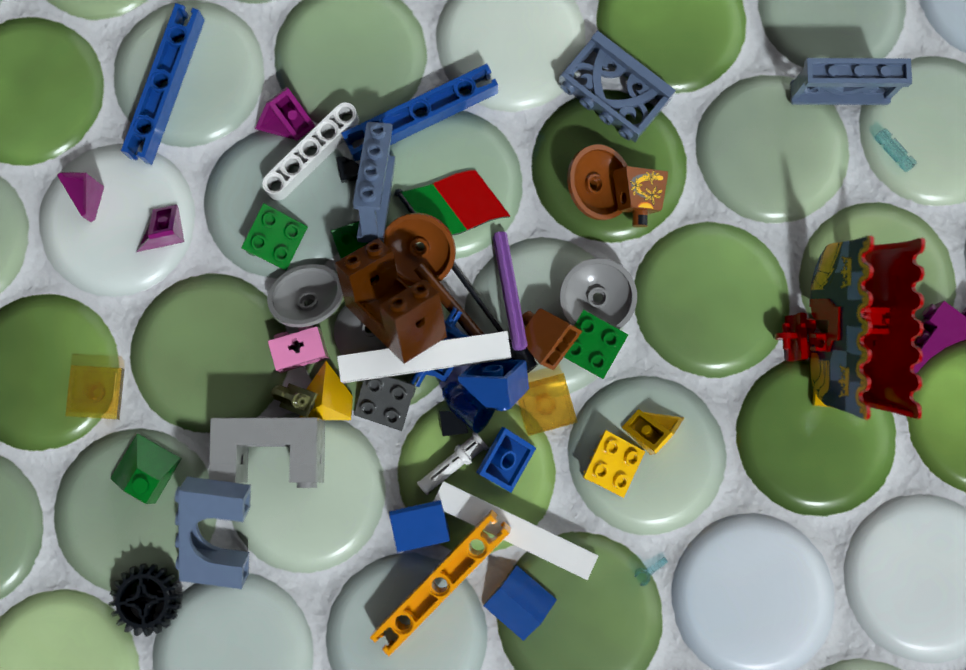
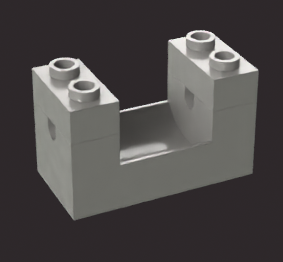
(234, 435)

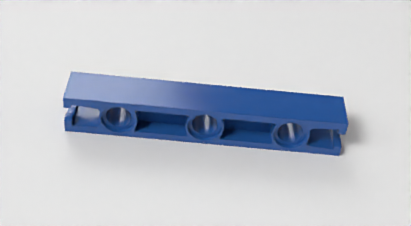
(157, 102)
(438, 103)

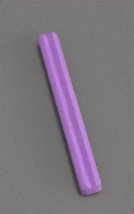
(510, 291)

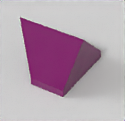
(285, 117)
(84, 192)
(163, 230)

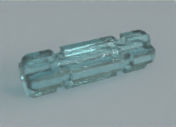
(895, 150)

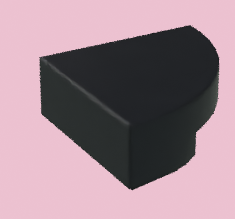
(347, 169)
(451, 424)

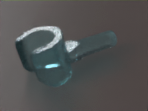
(650, 570)

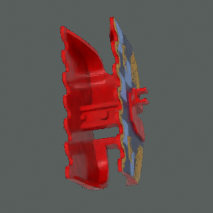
(871, 326)

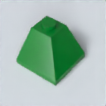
(145, 470)

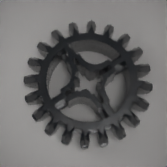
(145, 610)

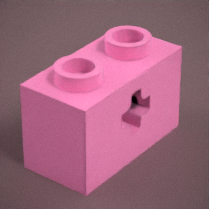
(288, 359)

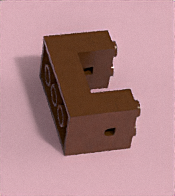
(398, 315)

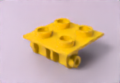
(613, 463)

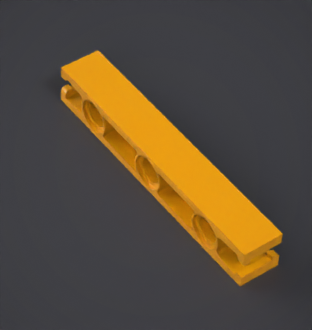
(428, 595)

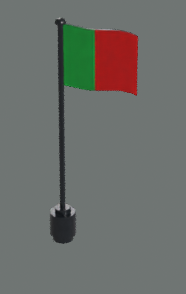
(461, 205)

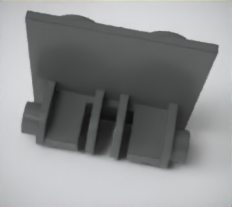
(385, 401)

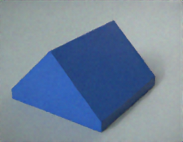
(506, 459)
(419, 526)
(520, 603)

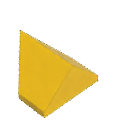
(332, 398)
(651, 429)

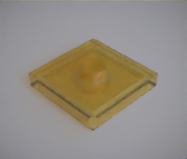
(95, 392)
(547, 405)

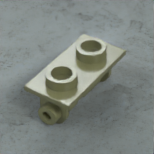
(295, 399)

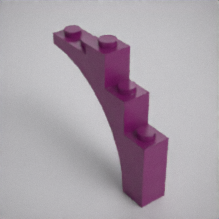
(942, 328)

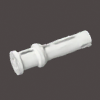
(462, 455)

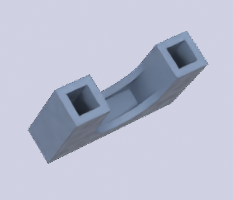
(197, 558)

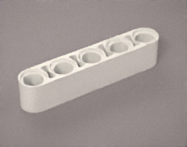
(307, 163)

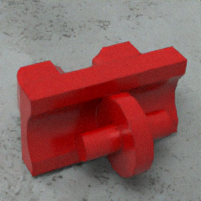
(795, 336)

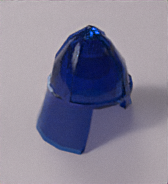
(466, 406)

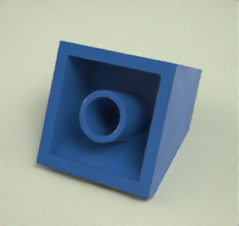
(496, 382)

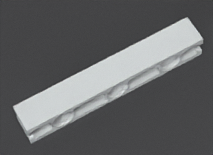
(440, 356)
(522, 533)

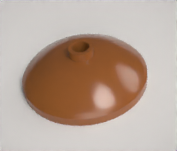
(596, 167)
(439, 244)

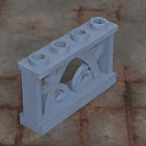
(638, 74)
(850, 81)
(374, 182)

